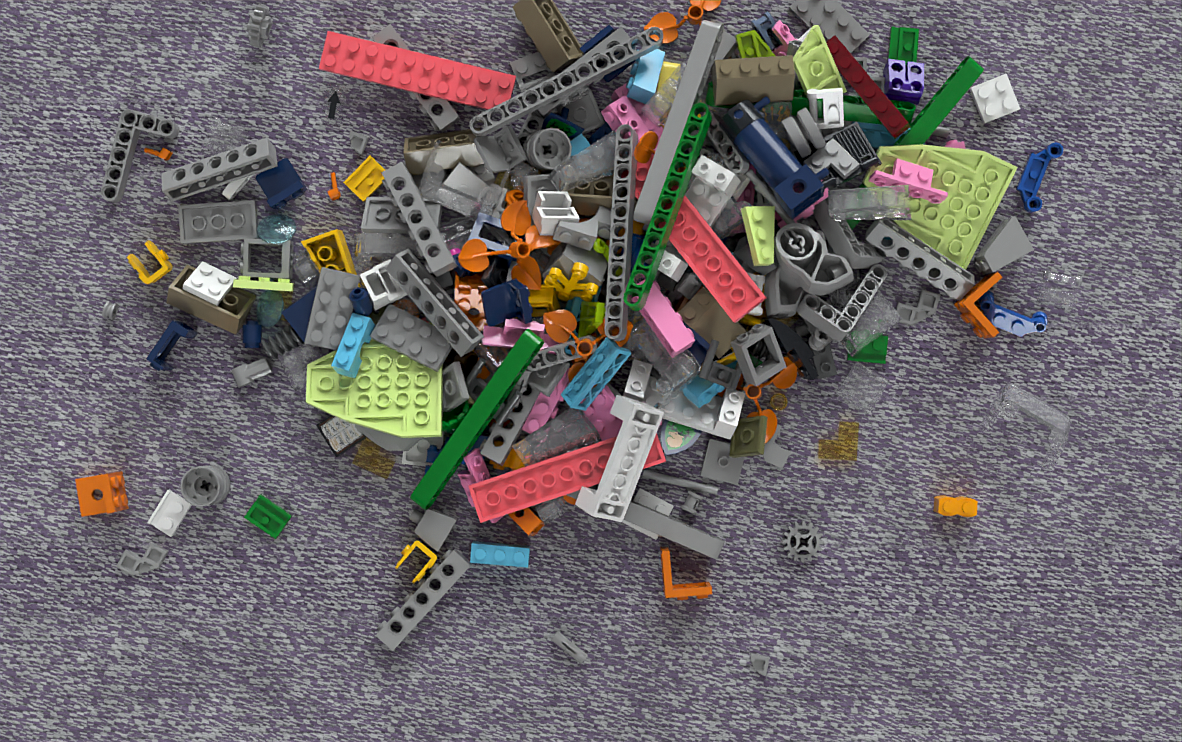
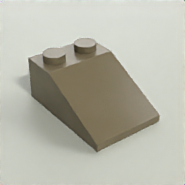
(711, 321)

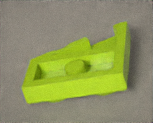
(752, 46)
(590, 317)

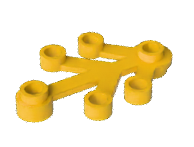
(566, 290)

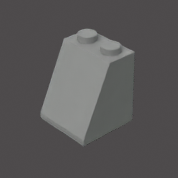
(1003, 247)
(566, 255)

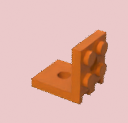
(468, 296)
(971, 313)
(113, 491)
(681, 591)

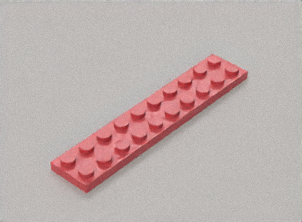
(415, 71)
(707, 255)
(548, 479)

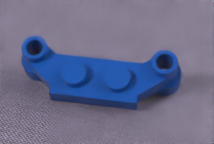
(1034, 173)
(1010, 320)

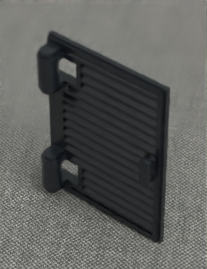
(857, 145)

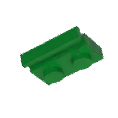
(903, 44)
(873, 353)
(268, 516)

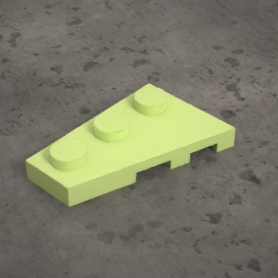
(759, 227)
(263, 283)

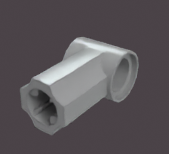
(248, 373)

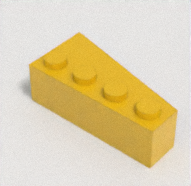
(330, 251)

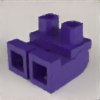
(902, 83)

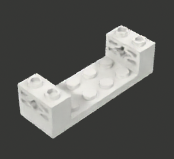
(709, 196)
(716, 417)
(625, 461)

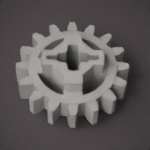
(259, 25)
(810, 534)

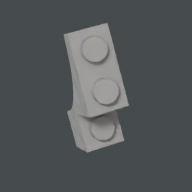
(585, 233)

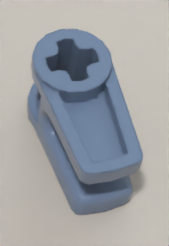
(762, 30)

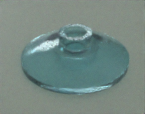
(276, 228)
(269, 308)

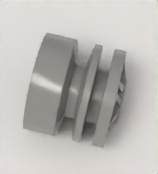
(556, 145)
(194, 485)

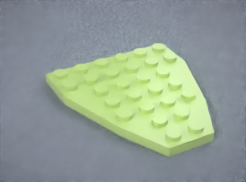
(974, 190)
(386, 395)

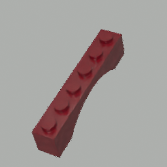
(867, 89)

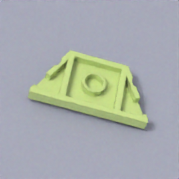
(815, 63)

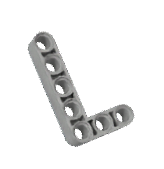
(129, 148)
(844, 241)
(837, 323)

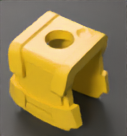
(160, 255)
(407, 551)

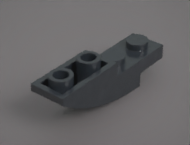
(796, 347)

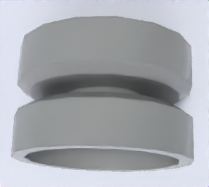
(802, 133)

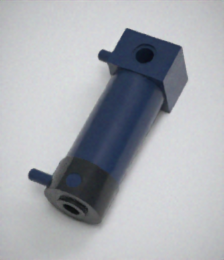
(771, 158)

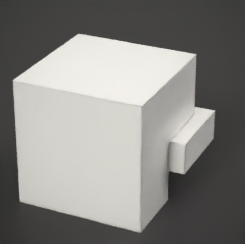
(550, 209)
(381, 286)

